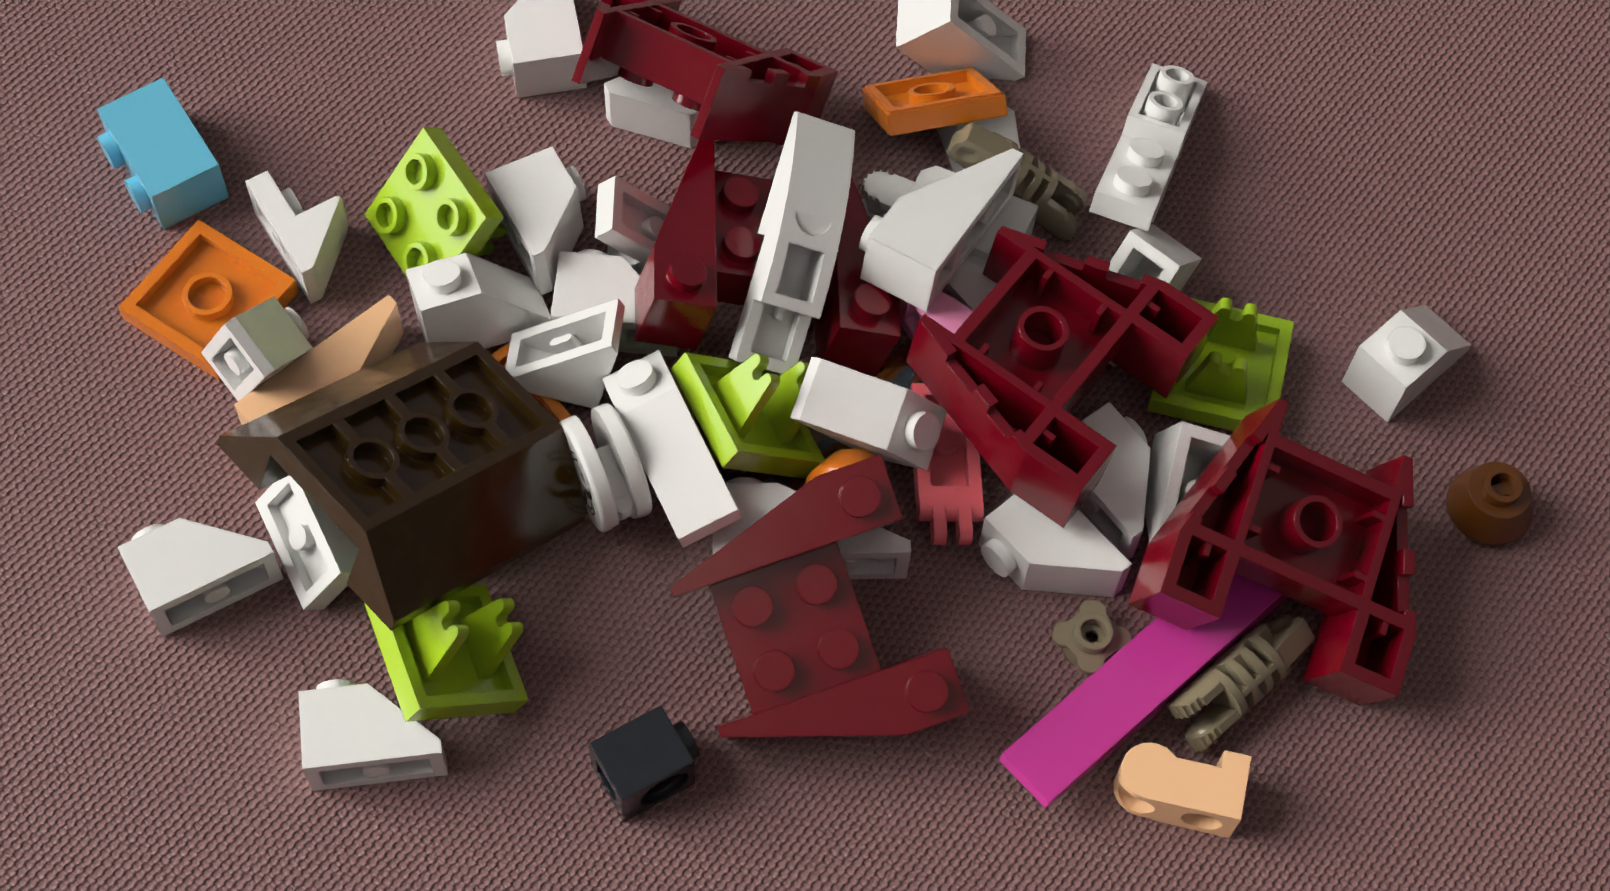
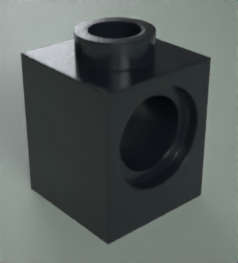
(644, 762)

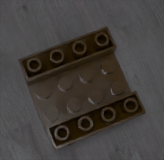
(425, 467)

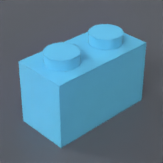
(162, 153)

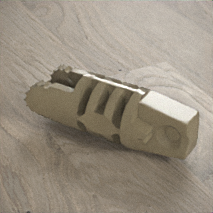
(1034, 183)
(1240, 678)

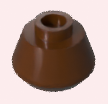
(1491, 503)

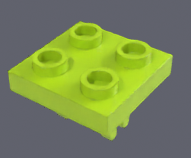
(434, 206)
(1236, 370)
(749, 413)
(454, 658)

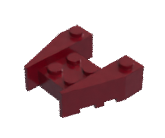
(731, 83)
(710, 255)
(1036, 352)
(1305, 533)
(801, 626)

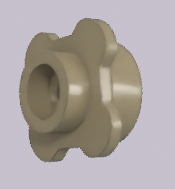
(1078, 650)

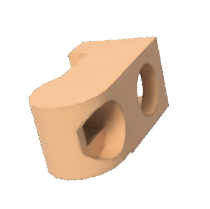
(1183, 791)

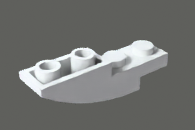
(1149, 147)
(799, 243)

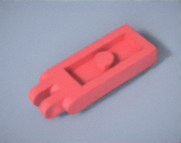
(951, 484)

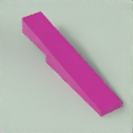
(1128, 693)

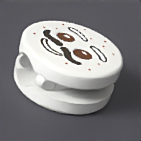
(611, 474)

